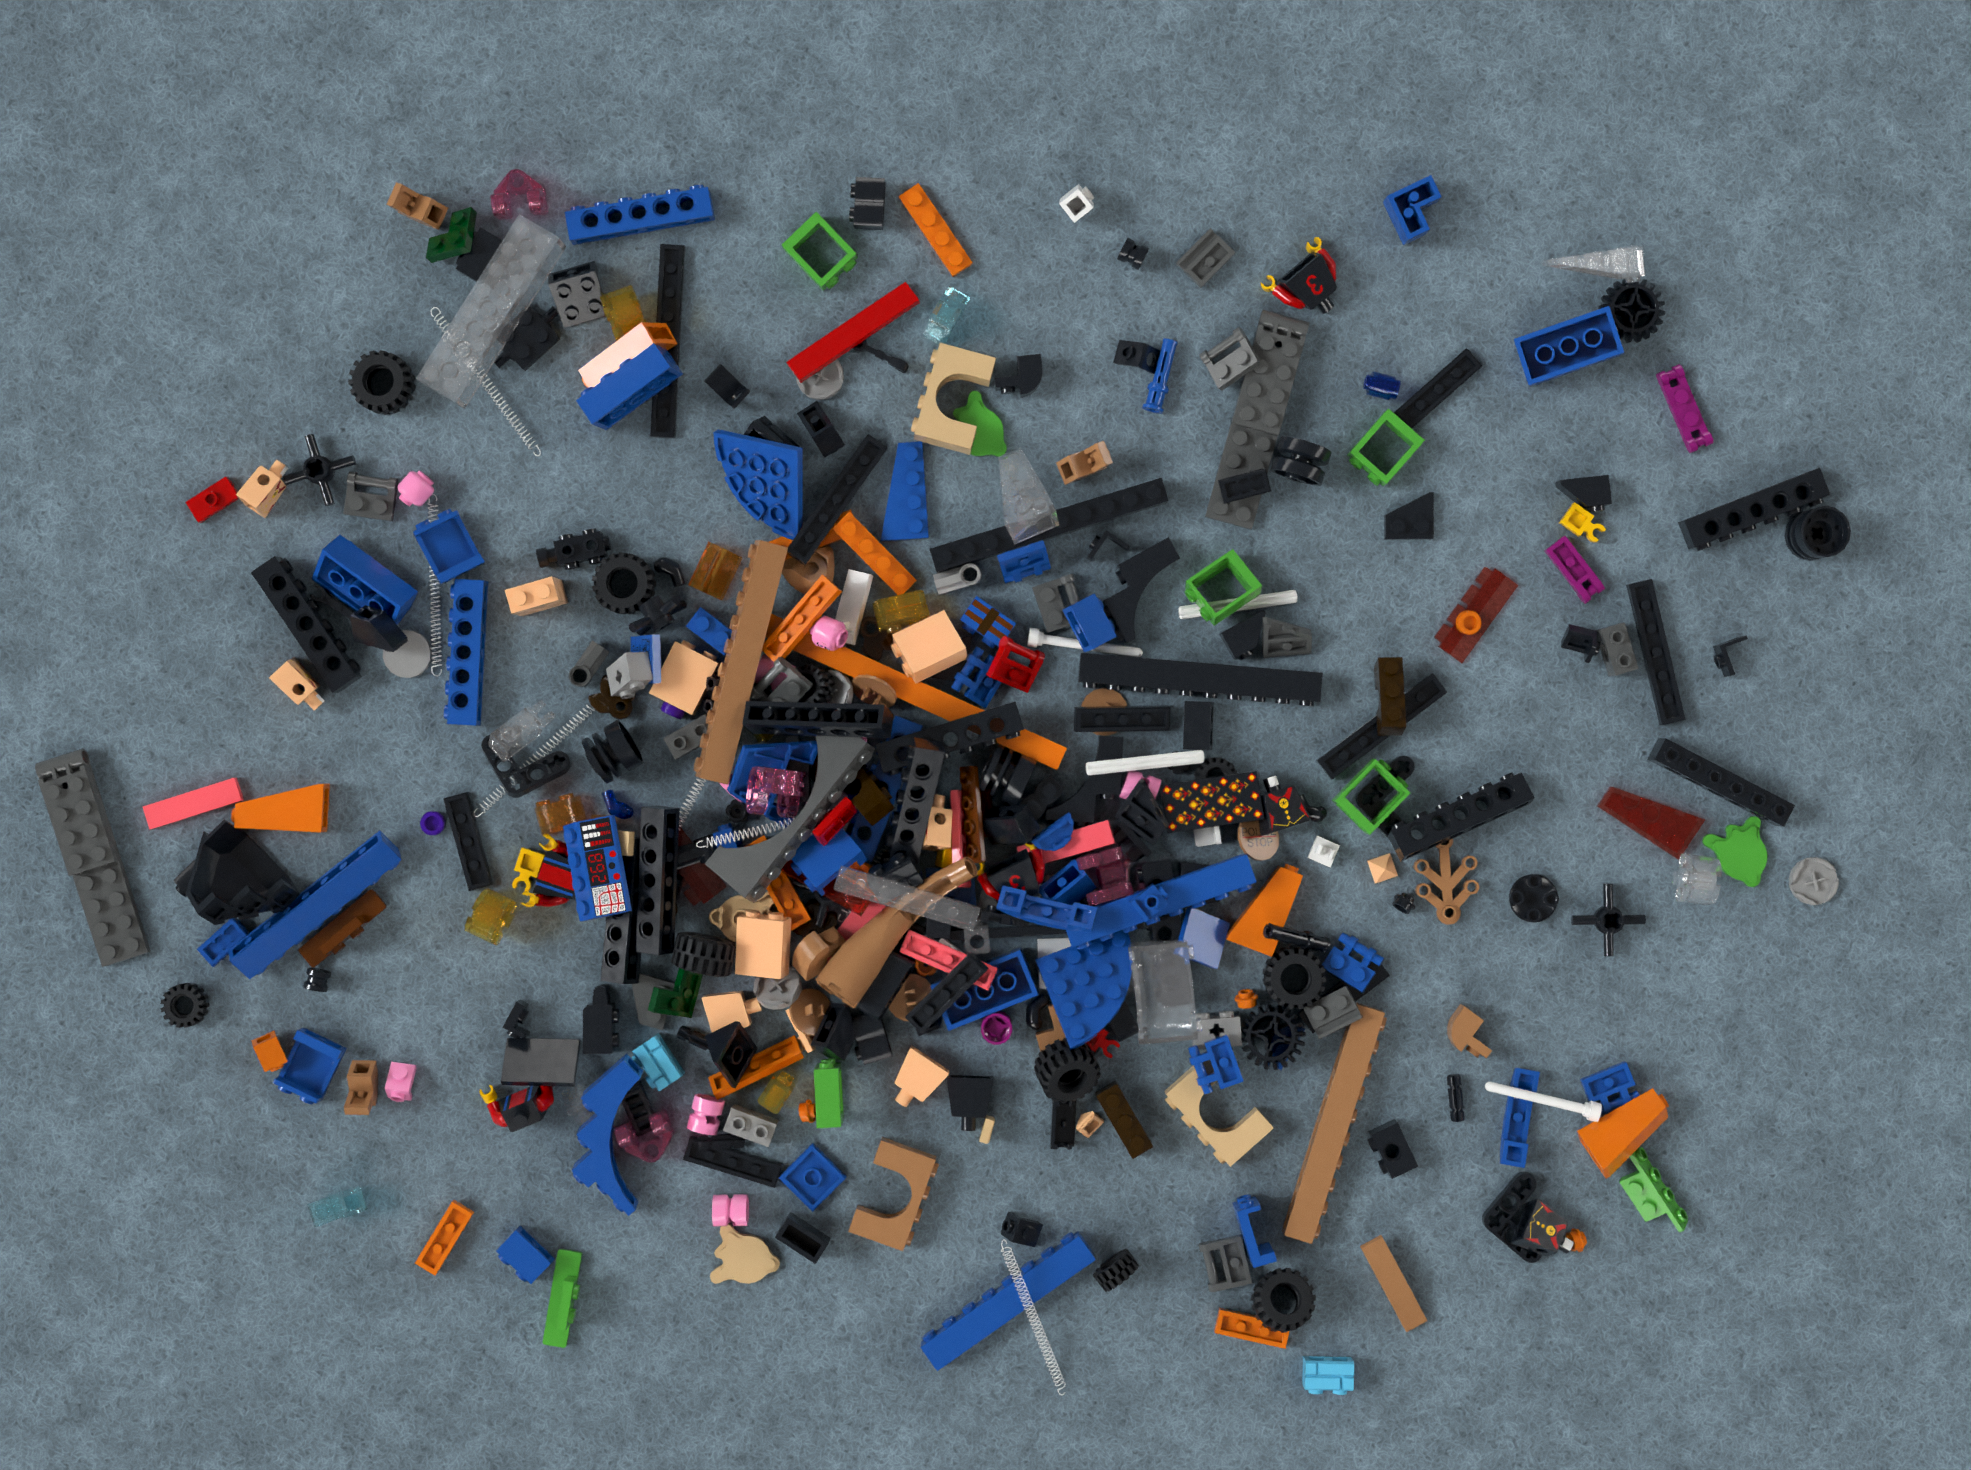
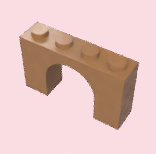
(895, 1228)

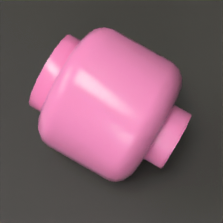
(415, 488)
(829, 633)

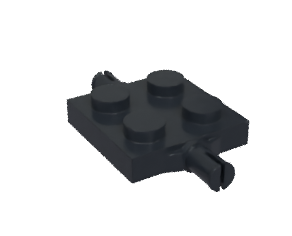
(529, 339)

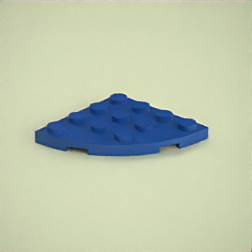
(764, 479)
(1087, 985)

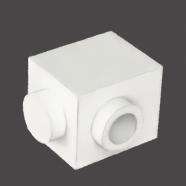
(1077, 202)

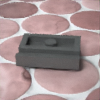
(1205, 258)
(1333, 1012)

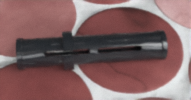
(1305, 940)

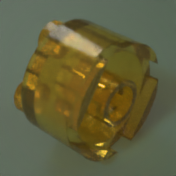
(622, 310)
(490, 916)

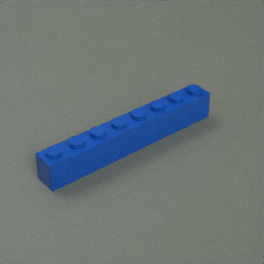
(1182, 892)
(315, 905)
(1004, 1303)

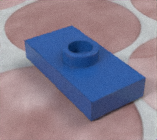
(218, 945)

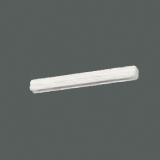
(1260, 601)
(1144, 762)

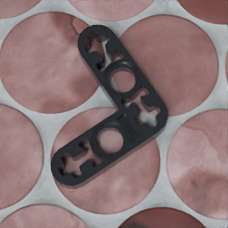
(522, 776)
(1378, 802)
(1504, 1221)

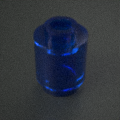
(1381, 386)

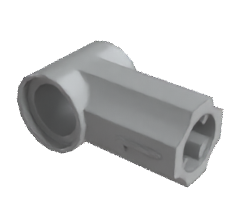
(954, 579)

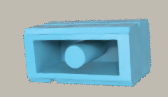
(657, 1062)
(1328, 1374)

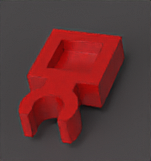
(1101, 1041)

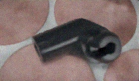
(672, 568)
(1316, 814)
(1033, 1012)

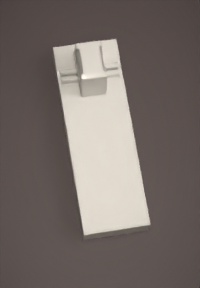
(853, 602)

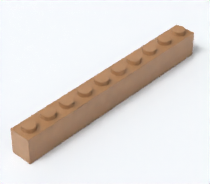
(741, 661)
(1332, 1125)

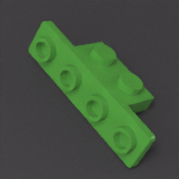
(1650, 1193)
(562, 1298)

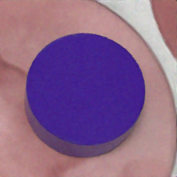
(672, 710)
(432, 823)

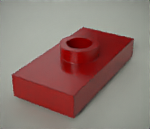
(212, 499)
(834, 821)

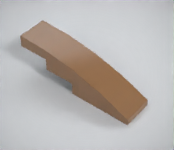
(1393, 1283)

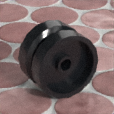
(1301, 461)

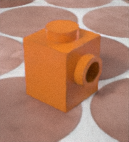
(269, 1052)

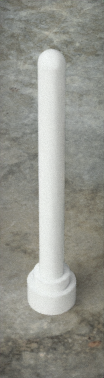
(1037, 638)
(1590, 1110)

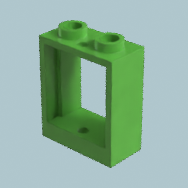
(805, 232)
(1399, 428)
(1241, 573)
(1354, 814)
(828, 1094)

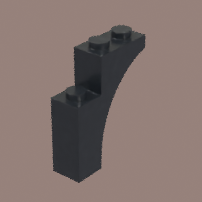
(1136, 574)
(1082, 803)

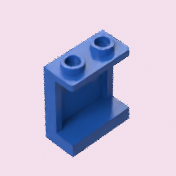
(447, 546)
(822, 863)
(310, 1066)
(1257, 1254)

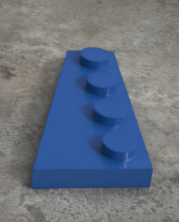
(907, 496)

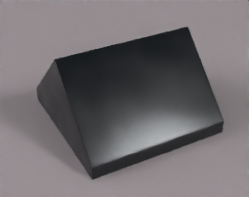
(731, 1051)

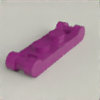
(1684, 408)

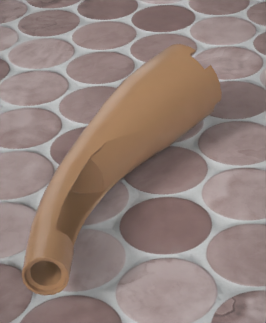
(865, 952)

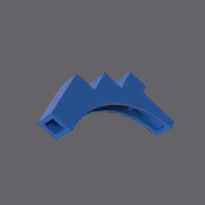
(597, 1133)

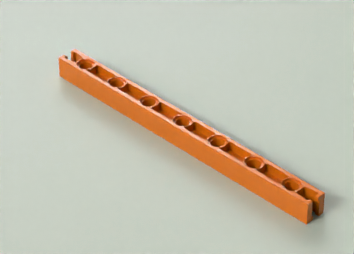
(925, 696)

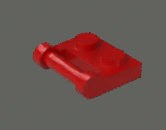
(1011, 671)

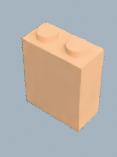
(536, 596)
(928, 647)
(685, 677)
(763, 944)

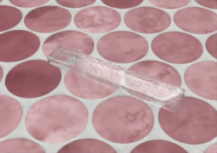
(906, 898)

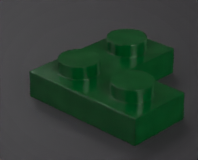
(457, 240)
(679, 1000)

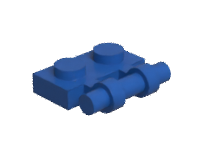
(1024, 562)
(982, 687)
(1347, 968)
(1223, 1063)
(1607, 1082)

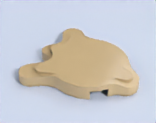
(726, 915)
(743, 1257)

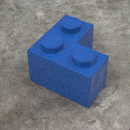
(1406, 205)

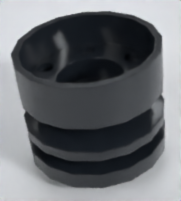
(1830, 534)
(611, 752)
(1007, 774)

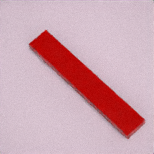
(853, 332)

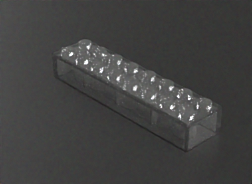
(491, 311)

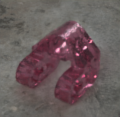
(535, 195)
(777, 781)
(1109, 875)
(660, 1126)

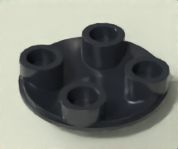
(1533, 898)

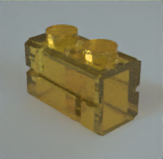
(900, 611)
(777, 1092)

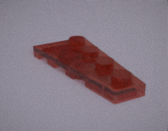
(1655, 822)

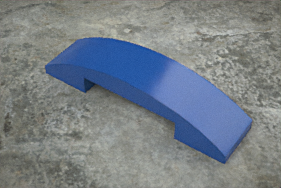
(1046, 912)
(1517, 1119)

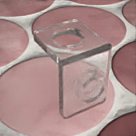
(981, 929)

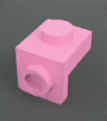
(400, 1081)

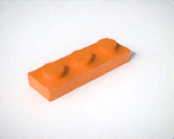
(444, 1237)
(1248, 1328)

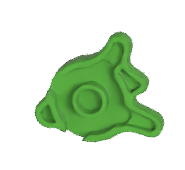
(990, 431)
(1741, 851)

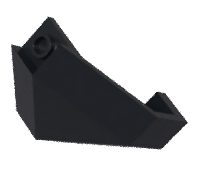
(236, 878)

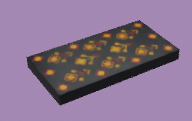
(1212, 802)

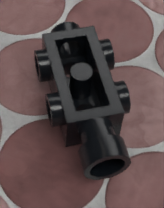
(579, 553)

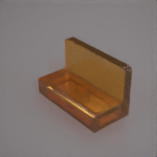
(715, 571)

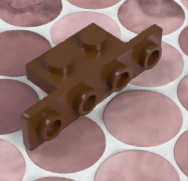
(975, 806)
(345, 926)

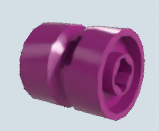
(996, 1028)

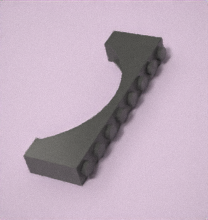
(755, 866)

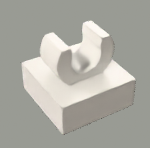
(1323, 851)

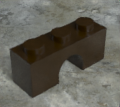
(1390, 686)
(871, 800)
(1124, 1119)

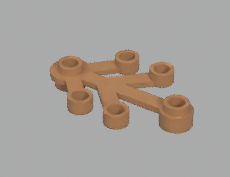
(1446, 884)

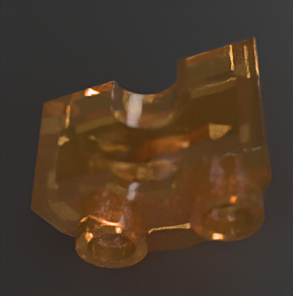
(555, 815)

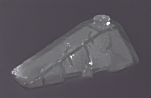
(1616, 263)
(1024, 498)

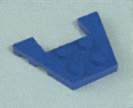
(770, 756)

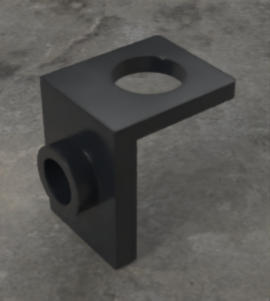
(1135, 355)
(727, 386)
(1097, 542)
(1722, 659)

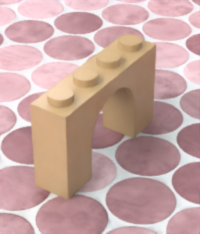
(950, 365)
(1228, 1142)

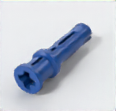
(1158, 387)

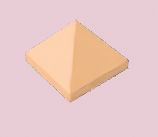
(1382, 868)
(1089, 1123)

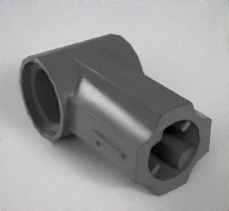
(590, 662)

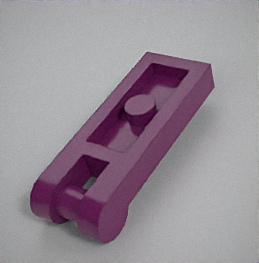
(1574, 568)

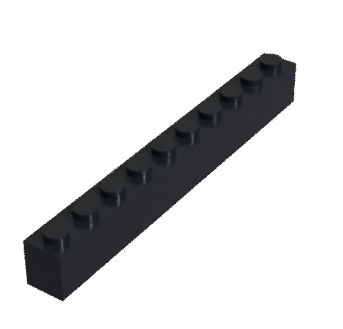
(1070, 520)
(1200, 677)

